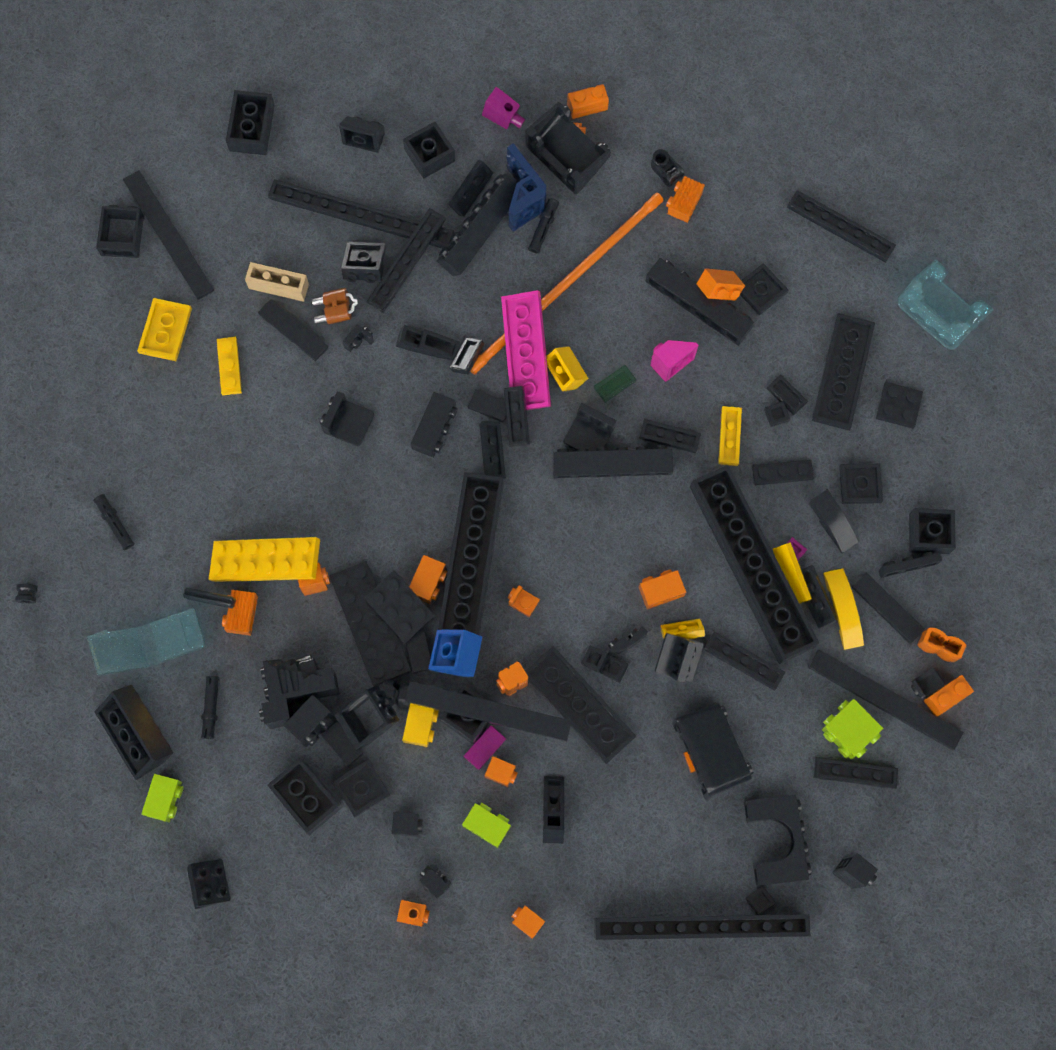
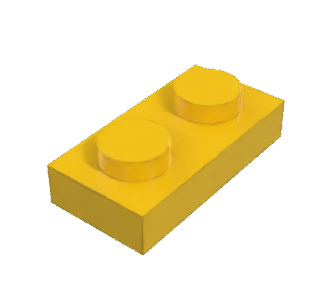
(687, 629)

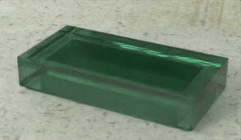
(615, 383)

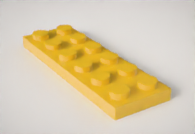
(264, 559)

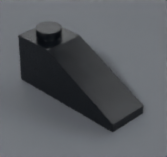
(553, 810)

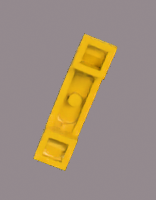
(845, 608)

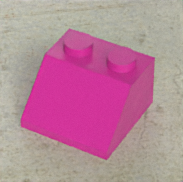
(672, 357)

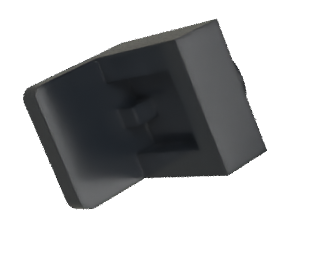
(927, 683)

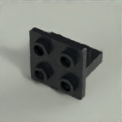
(679, 658)
(208, 883)

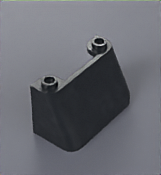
(565, 148)
(713, 749)

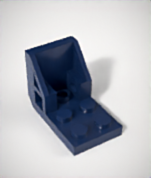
(525, 203)

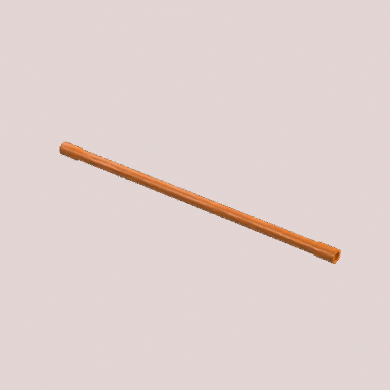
(648, 207)

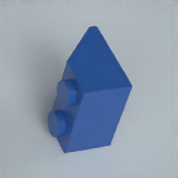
(455, 652)

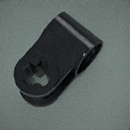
(668, 170)

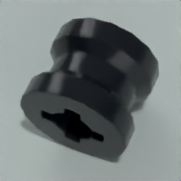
(26, 593)

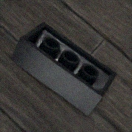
(133, 731)

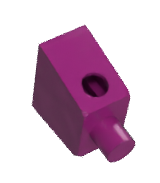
(502, 110)

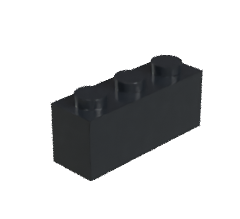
(434, 425)
(855, 871)

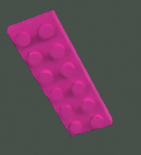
(526, 347)

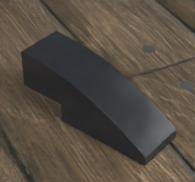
(427, 343)
(833, 521)

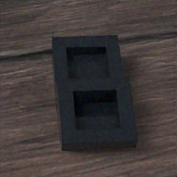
(604, 664)

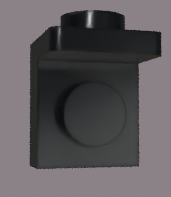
(355, 337)

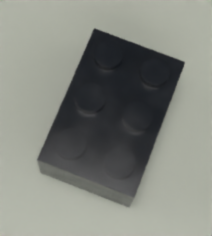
(250, 122)
(304, 796)

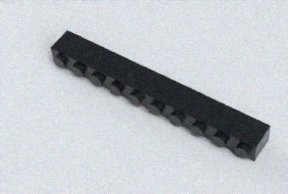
(702, 927)

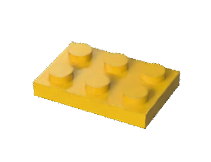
(164, 329)

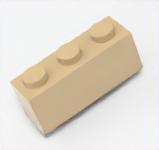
(277, 281)

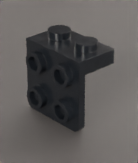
(346, 420)

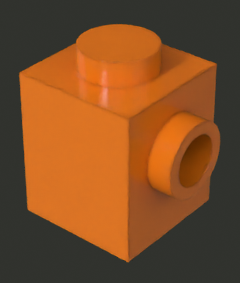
(413, 913)

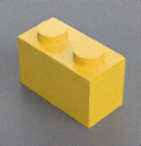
(566, 368)
(419, 725)

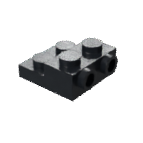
(363, 262)

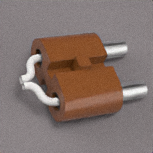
(336, 306)

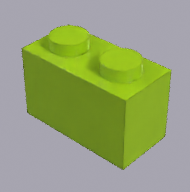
(162, 798)
(486, 824)

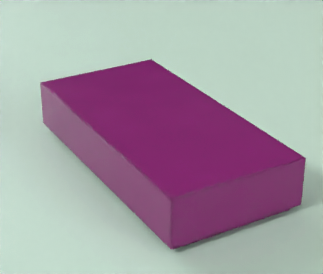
(484, 747)

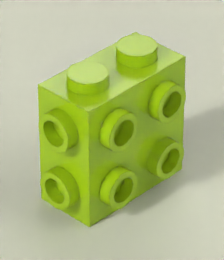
(851, 729)

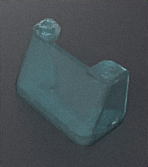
(941, 309)

